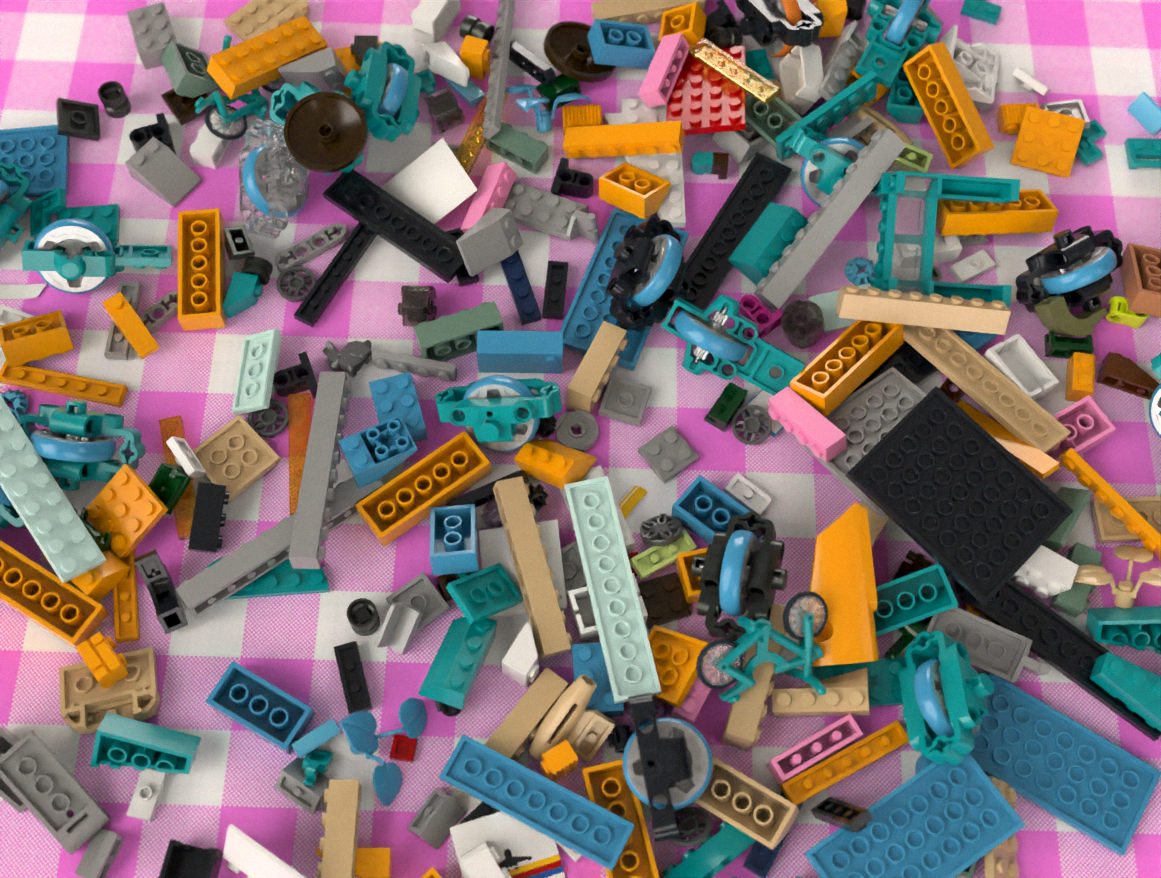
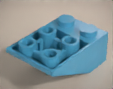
(377, 450)

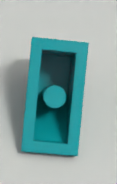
(242, 293)

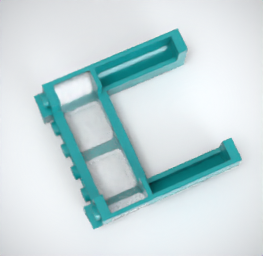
(910, 226)

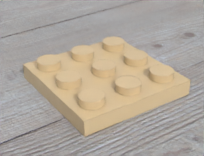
(236, 457)

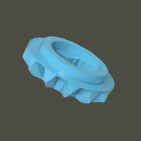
(862, 278)
(19, 401)

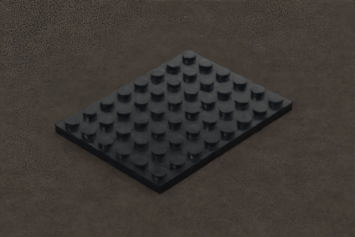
(959, 495)

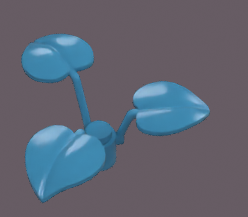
(542, 117)
(360, 731)

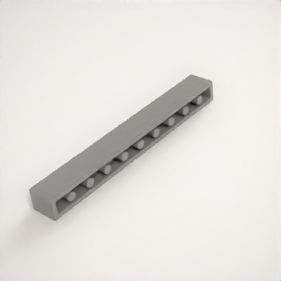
(830, 218)
(320, 472)
(262, 553)

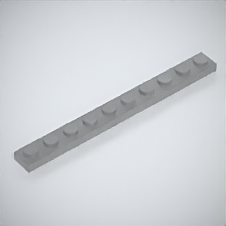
(498, 66)

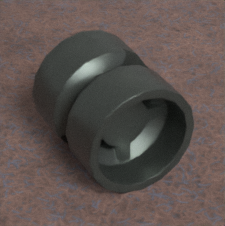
(474, 27)
(724, 37)
(114, 99)
(363, 617)

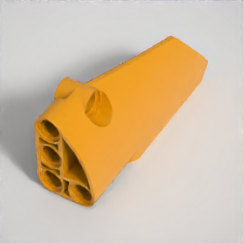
(847, 584)

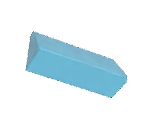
(470, 94)
(1146, 113)
(316, 738)

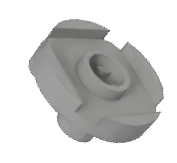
(576, 419)

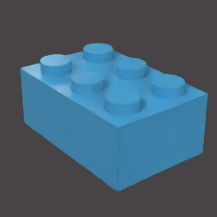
(621, 44)
(398, 397)
(454, 539)
(589, 661)

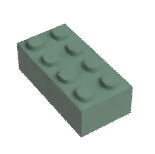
(456, 333)

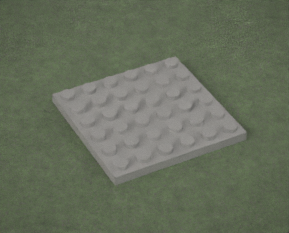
(866, 419)

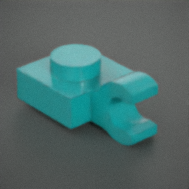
(427, 82)
(316, 762)

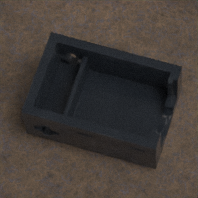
(190, 861)

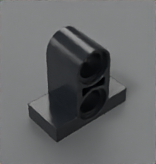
(720, 17)
(160, 131)
(575, 181)
(291, 376)

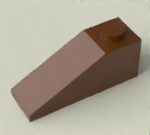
(1126, 376)

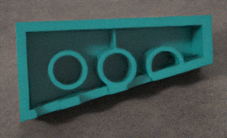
(1131, 685)
(143, 745)

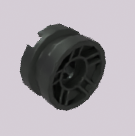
(258, 266)

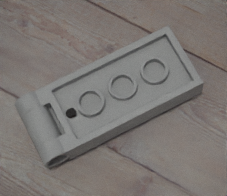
(51, 792)

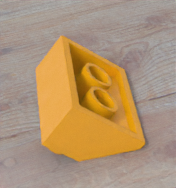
(834, 16)
(633, 190)
(35, 338)
(553, 462)
(102, 579)

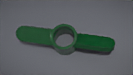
(909, 634)

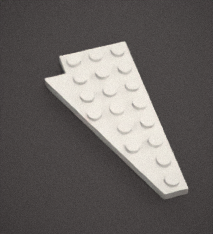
(662, 165)

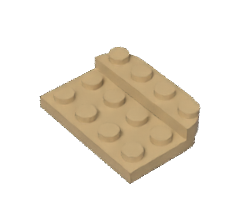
(265, 15)
(86, 702)

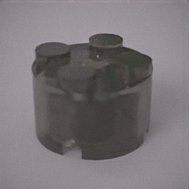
(444, 109)
(417, 304)
(812, 318)

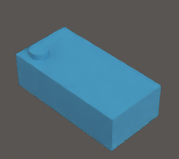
(520, 351)
(706, 509)
(260, 707)

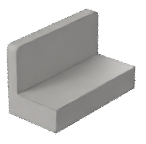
(852, 128)
(399, 627)
(291, 784)
(436, 818)
(100, 854)

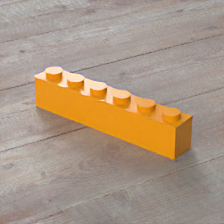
(624, 140)

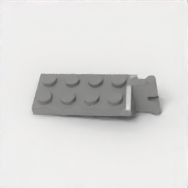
(551, 213)
(988, 644)

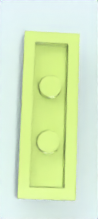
(661, 556)

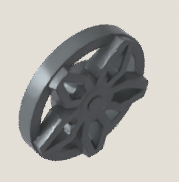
(295, 283)
(269, 418)
(751, 424)
(661, 530)
(691, 825)

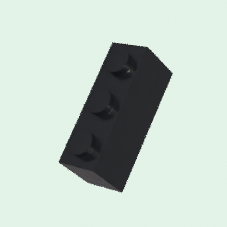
(208, 518)

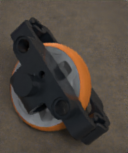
(780, 24)

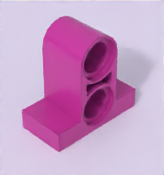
(759, 313)

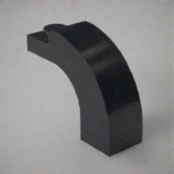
(162, 591)

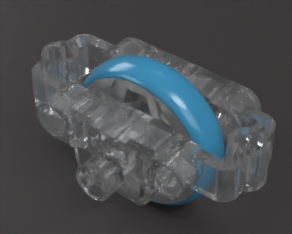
(269, 180)

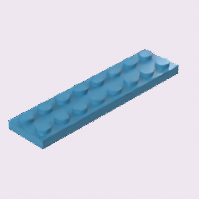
(537, 802)

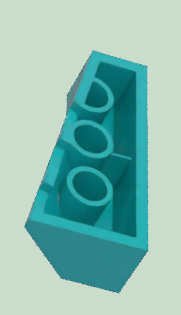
(903, 101)
(1126, 626)
(713, 855)

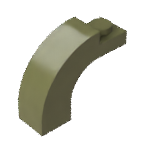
(1057, 318)

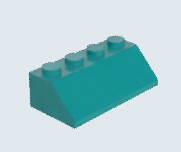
(767, 240)
(912, 599)
(459, 661)

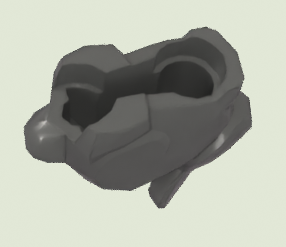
(351, 357)

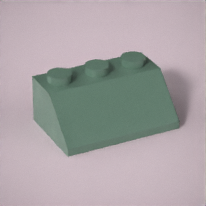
(187, 70)
(770, 119)
(1077, 501)

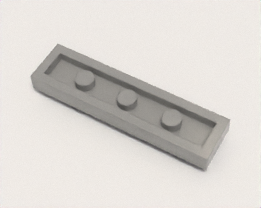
(838, 71)
(117, 345)
(417, 365)

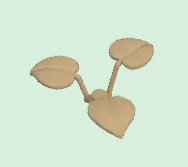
(1124, 591)

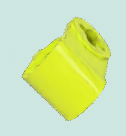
(1122, 313)

